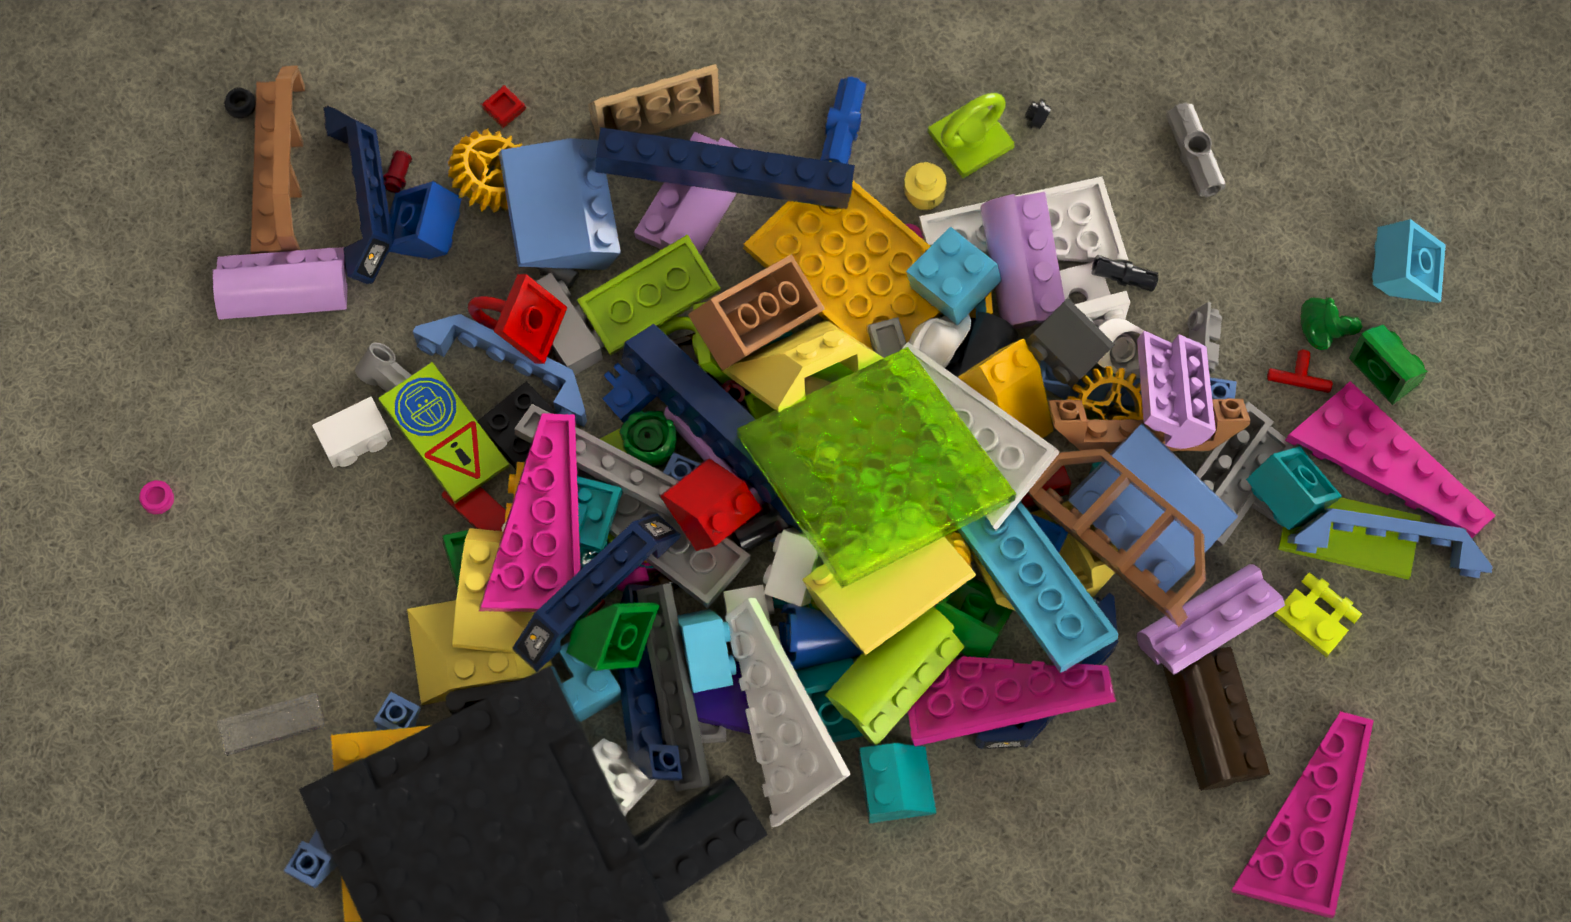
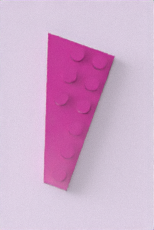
(1382, 455)
(542, 528)
(997, 693)
(1309, 839)

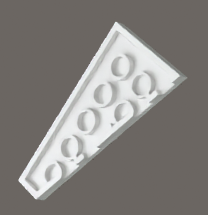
(1079, 219)
(1009, 444)
(783, 723)

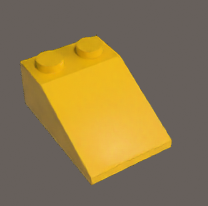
(1014, 384)

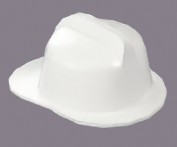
(940, 338)
(1125, 351)

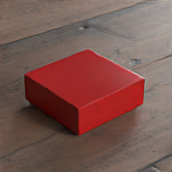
(503, 106)

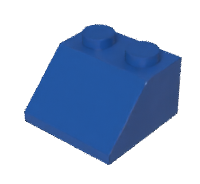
(424, 220)

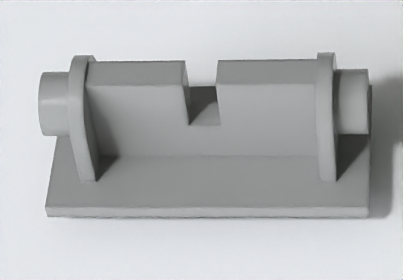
(1206, 325)

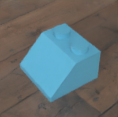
(1408, 262)

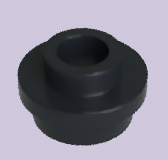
(235, 96)
(1037, 114)

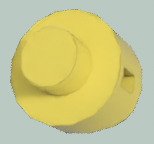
(925, 185)

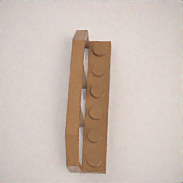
(272, 173)
(1098, 542)

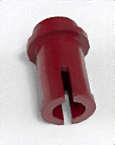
(396, 172)
(741, 390)

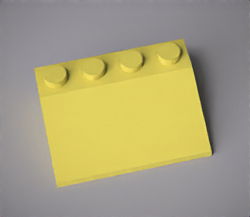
(890, 597)

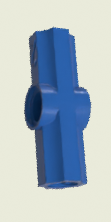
(843, 120)

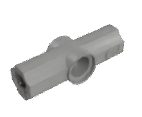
(1200, 165)

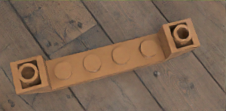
(1085, 434)

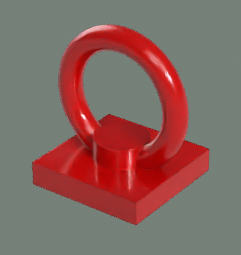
(527, 317)

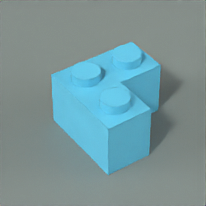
(706, 650)
(588, 688)

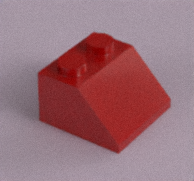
(710, 504)

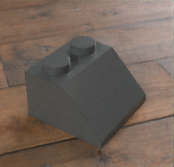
(1069, 343)

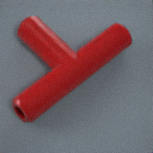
(1299, 377)

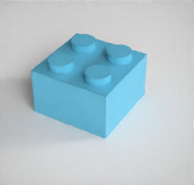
(953, 275)

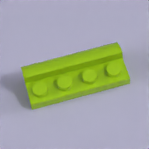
(895, 675)

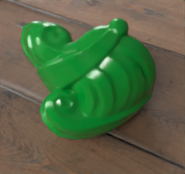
(1322, 322)
(652, 450)

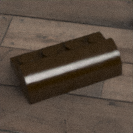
(1217, 721)

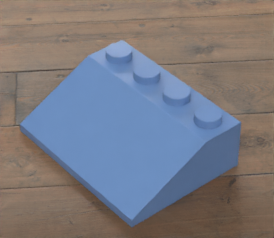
(559, 205)
(1134, 513)

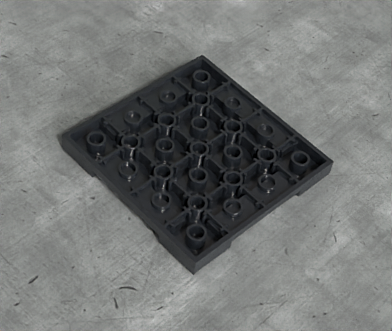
(487, 821)

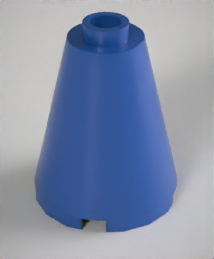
(813, 638)

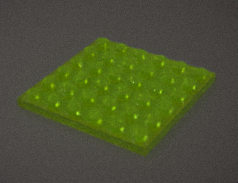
(875, 466)

